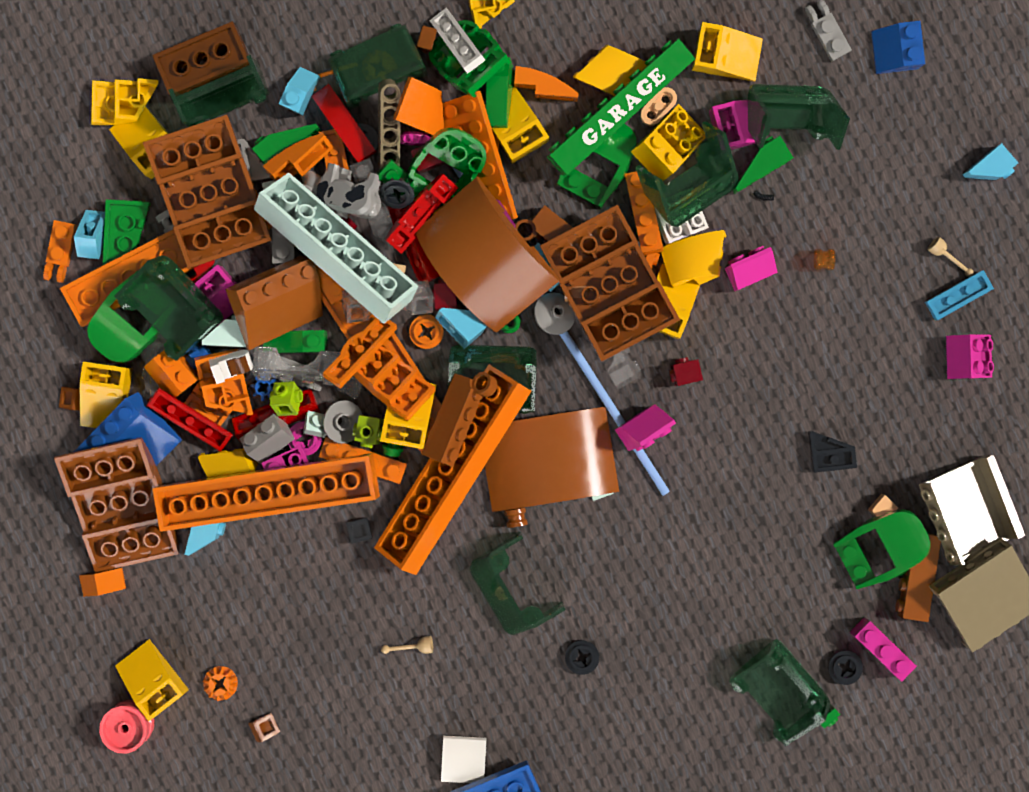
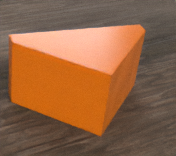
(102, 582)

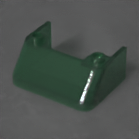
(221, 95)
(795, 108)
(698, 186)
(486, 572)

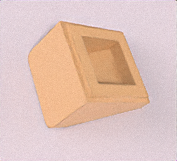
(882, 506)

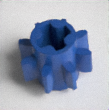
(197, 351)
(258, 386)

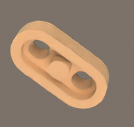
(658, 107)

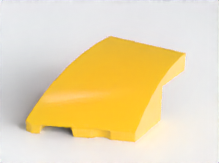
(120, 100)

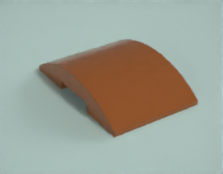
(207, 191)
(484, 257)
(624, 293)
(552, 460)
(117, 503)

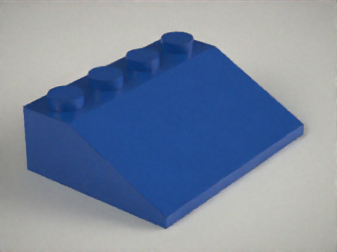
(131, 421)

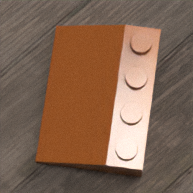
(276, 301)

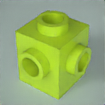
(286, 398)
(361, 428)

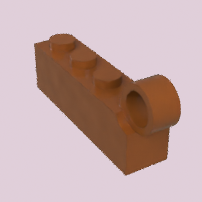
(545, 225)
(456, 416)
(914, 586)

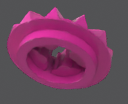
(414, 138)
(313, 444)

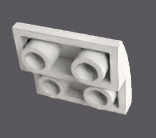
(671, 234)
(463, 759)

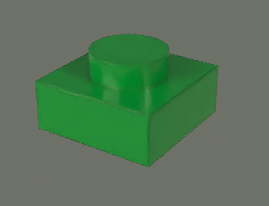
(391, 170)
(831, 717)

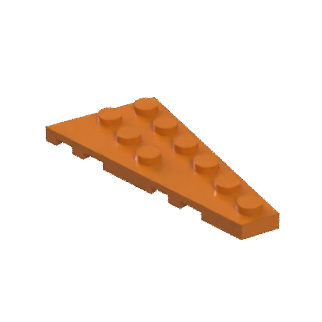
(471, 116)

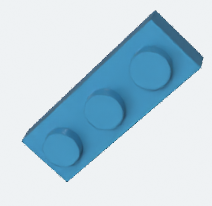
(959, 295)

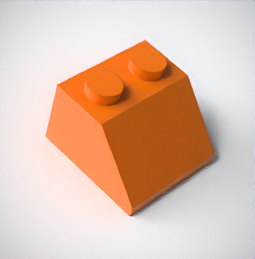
(172, 375)

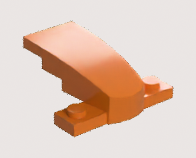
(380, 370)

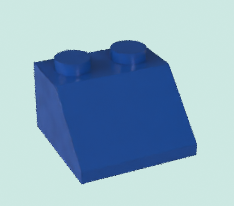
(898, 47)

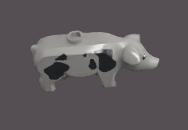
(342, 195)

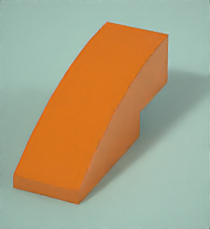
(544, 84)
(298, 157)

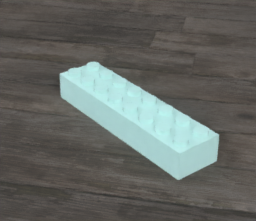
(335, 247)

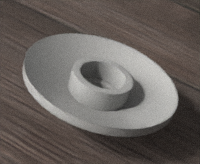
(547, 318)
(349, 413)

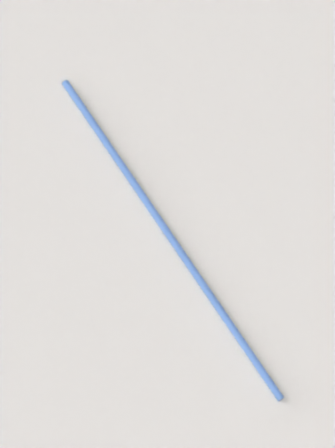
(606, 400)

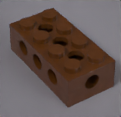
(194, 50)

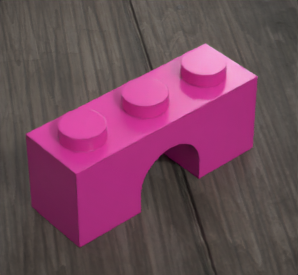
(883, 649)

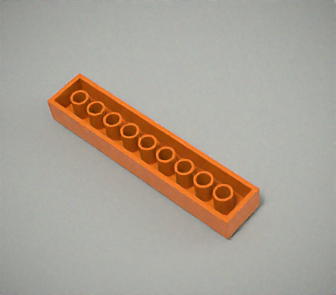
(442, 487)
(266, 492)

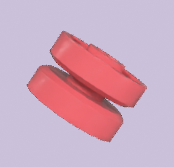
(125, 728)

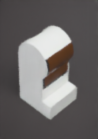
(230, 365)

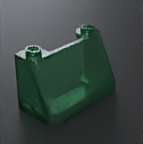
(370, 62)
(170, 305)
(514, 361)
(783, 691)

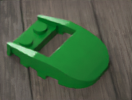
(450, 67)
(454, 148)
(615, 149)
(114, 335)
(902, 537)

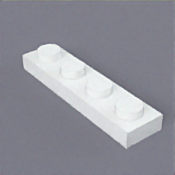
(457, 40)

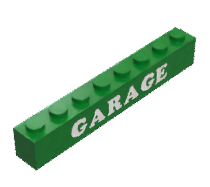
(621, 107)

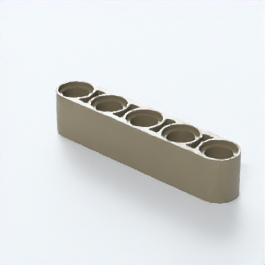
(388, 123)

